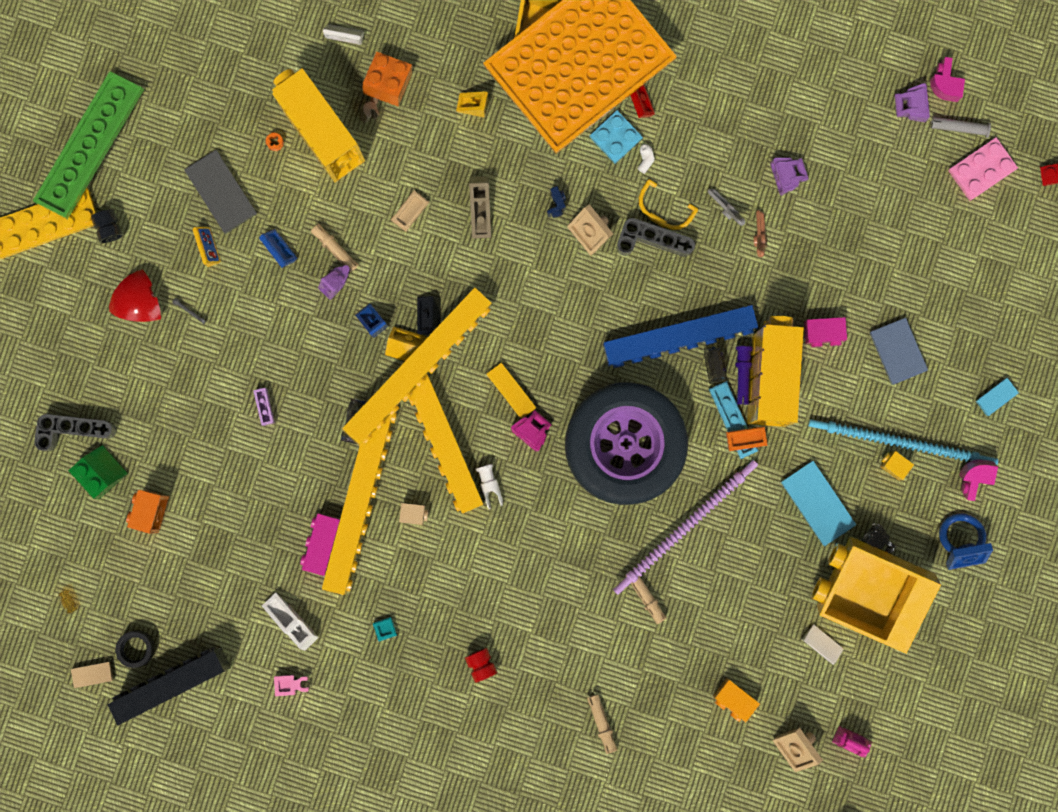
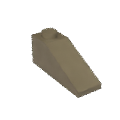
(480, 207)

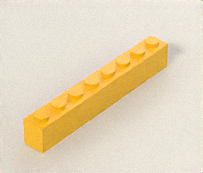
(445, 447)

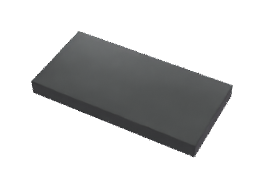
(220, 191)

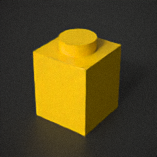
(896, 465)

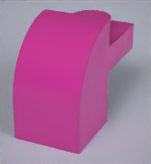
(943, 85)
(977, 472)

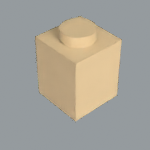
(413, 514)

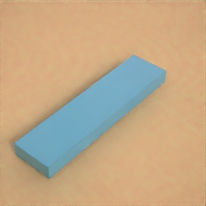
(730, 413)

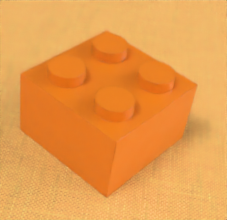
(387, 79)
(147, 511)

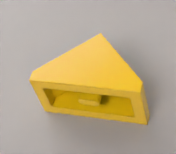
(473, 103)

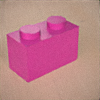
(825, 331)

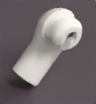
(647, 157)

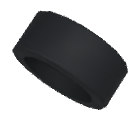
(135, 663)

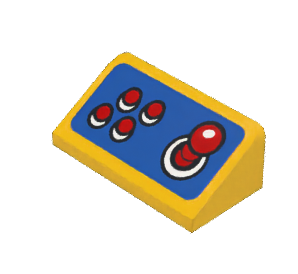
(206, 246)

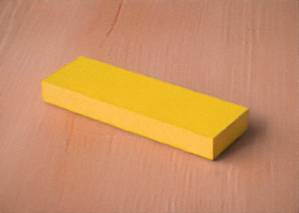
(511, 391)

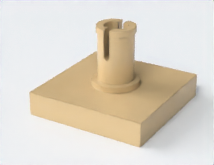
(590, 229)
(798, 749)

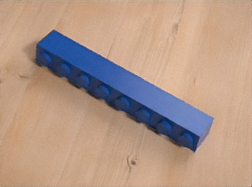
(680, 335)

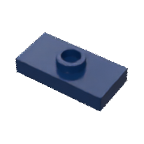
(278, 248)

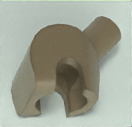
(369, 109)

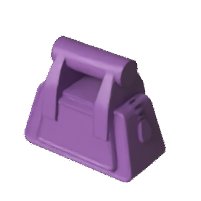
(916, 102)
(785, 173)
(334, 281)

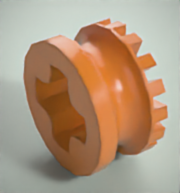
(274, 136)

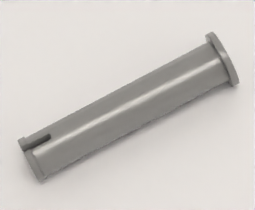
(961, 126)

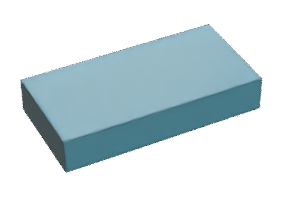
(997, 397)

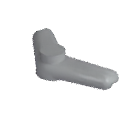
(729, 211)

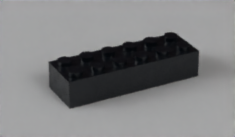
(165, 687)

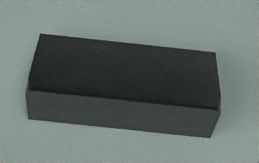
(428, 314)

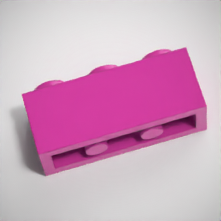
(320, 544)

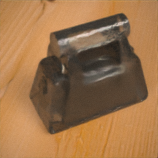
(715, 364)
(878, 538)

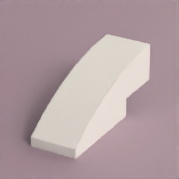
(290, 622)

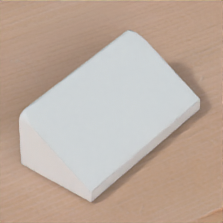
(343, 34)
(822, 644)

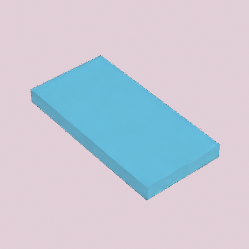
(818, 503)

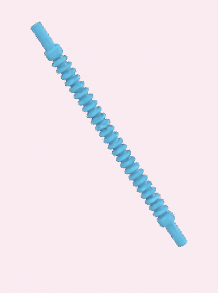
(831, 427)

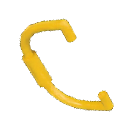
(657, 220)

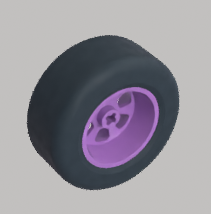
(658, 420)

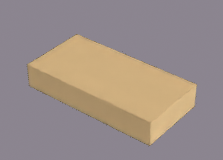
(410, 211)
(92, 674)

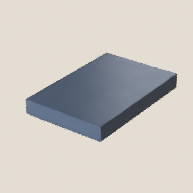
(898, 351)

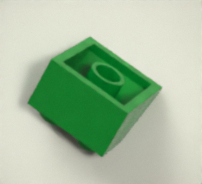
(98, 472)

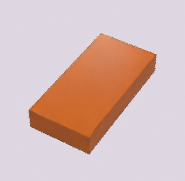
(746, 438)

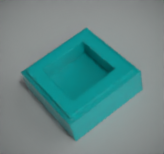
(385, 629)

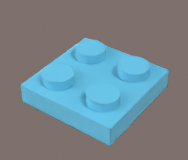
(616, 137)

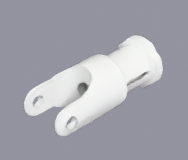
(489, 483)

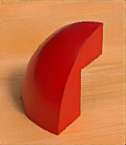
(134, 299)

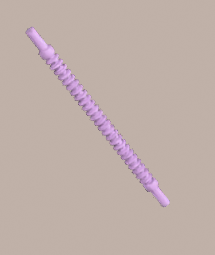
(632, 576)

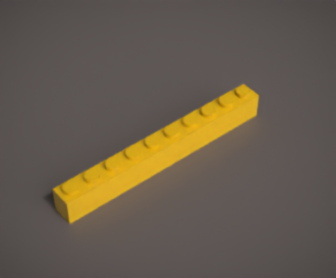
(414, 369)
(356, 510)

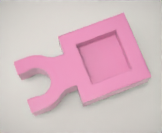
(287, 685)

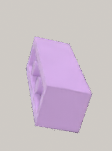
(264, 406)

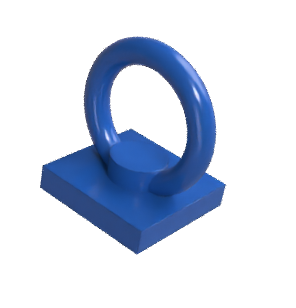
(966, 554)

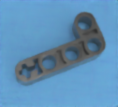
(657, 241)
(76, 429)

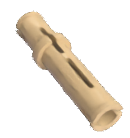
(328, 242)
(648, 600)
(605, 732)

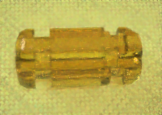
(67, 602)

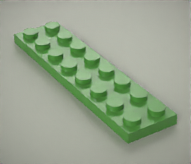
(88, 145)

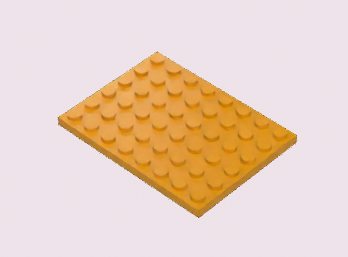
(578, 65)

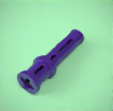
(743, 364)

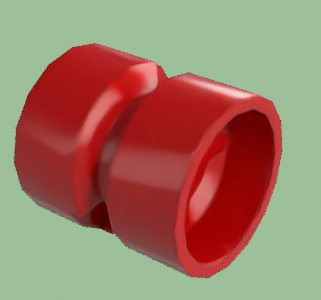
(481, 665)

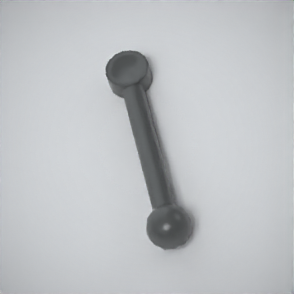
(176, 301)

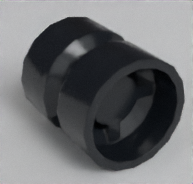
(106, 224)

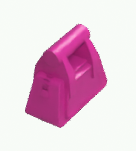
(529, 432)
(852, 742)

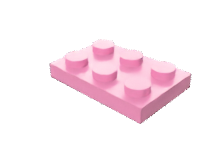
(983, 169)

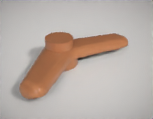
(760, 239)

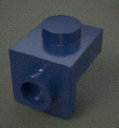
(558, 199)

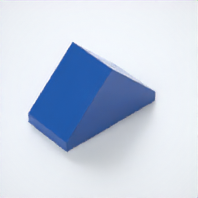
(371, 321)

